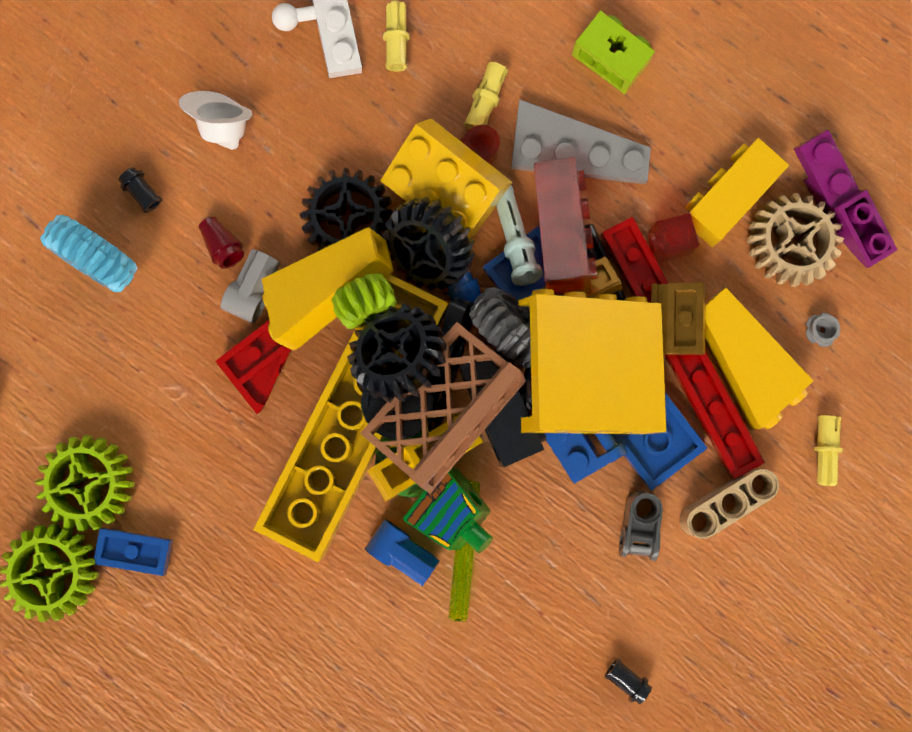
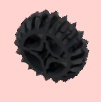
(334, 213)
(429, 243)
(382, 370)

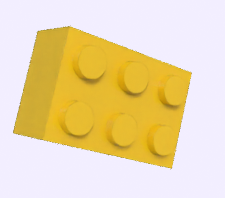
(446, 169)

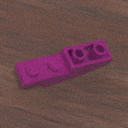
(833, 183)

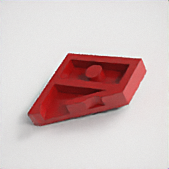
(255, 366)

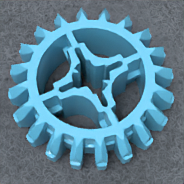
(89, 253)

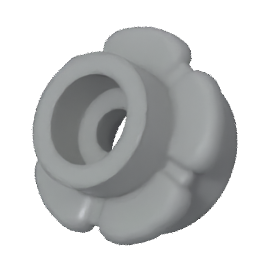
(831, 326)

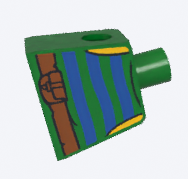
(451, 514)

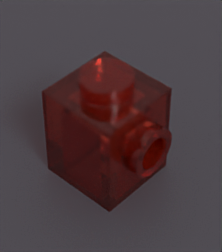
(673, 238)

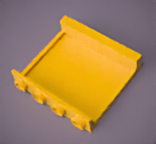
(595, 364)

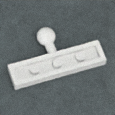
(334, 29)

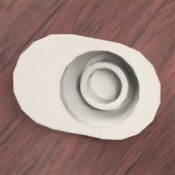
(216, 116)

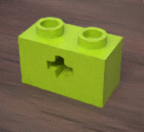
(617, 68)

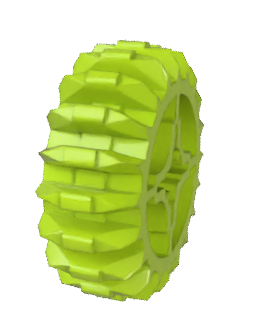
(80, 470)
(51, 587)

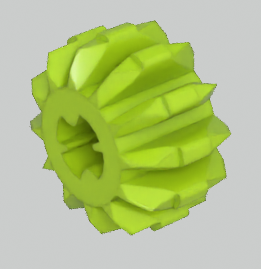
(363, 300)

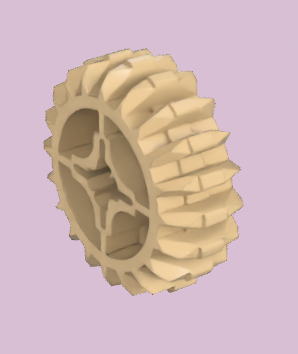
(803, 251)

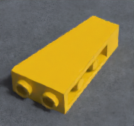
(302, 292)
(752, 362)

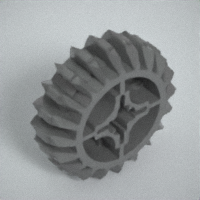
(504, 324)

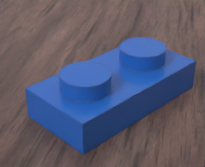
(133, 551)

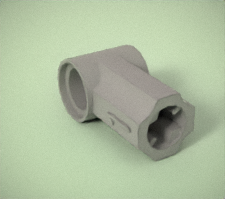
(245, 295)

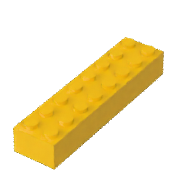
(331, 453)

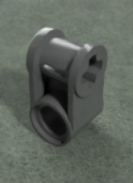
(641, 529)

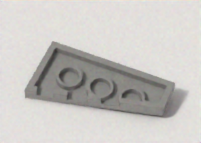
(551, 136)

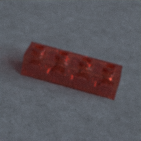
(562, 226)

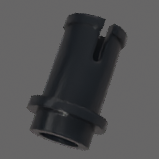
(140, 190)
(628, 681)

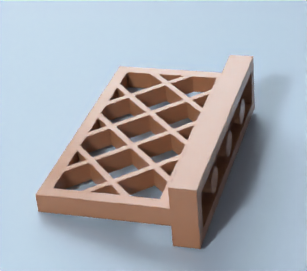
(462, 431)

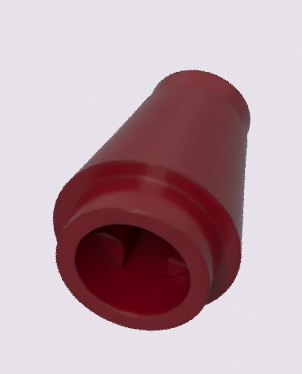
(221, 244)

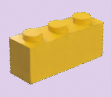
(735, 190)

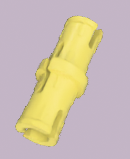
(486, 95)

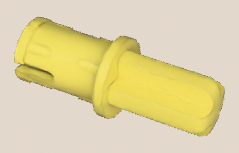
(396, 36)
(828, 448)

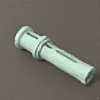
(519, 247)

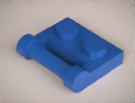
(579, 454)

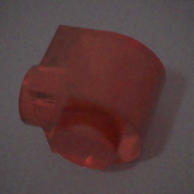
(483, 141)

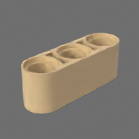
(745, 502)

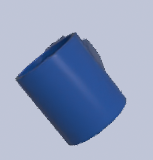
(395, 548)

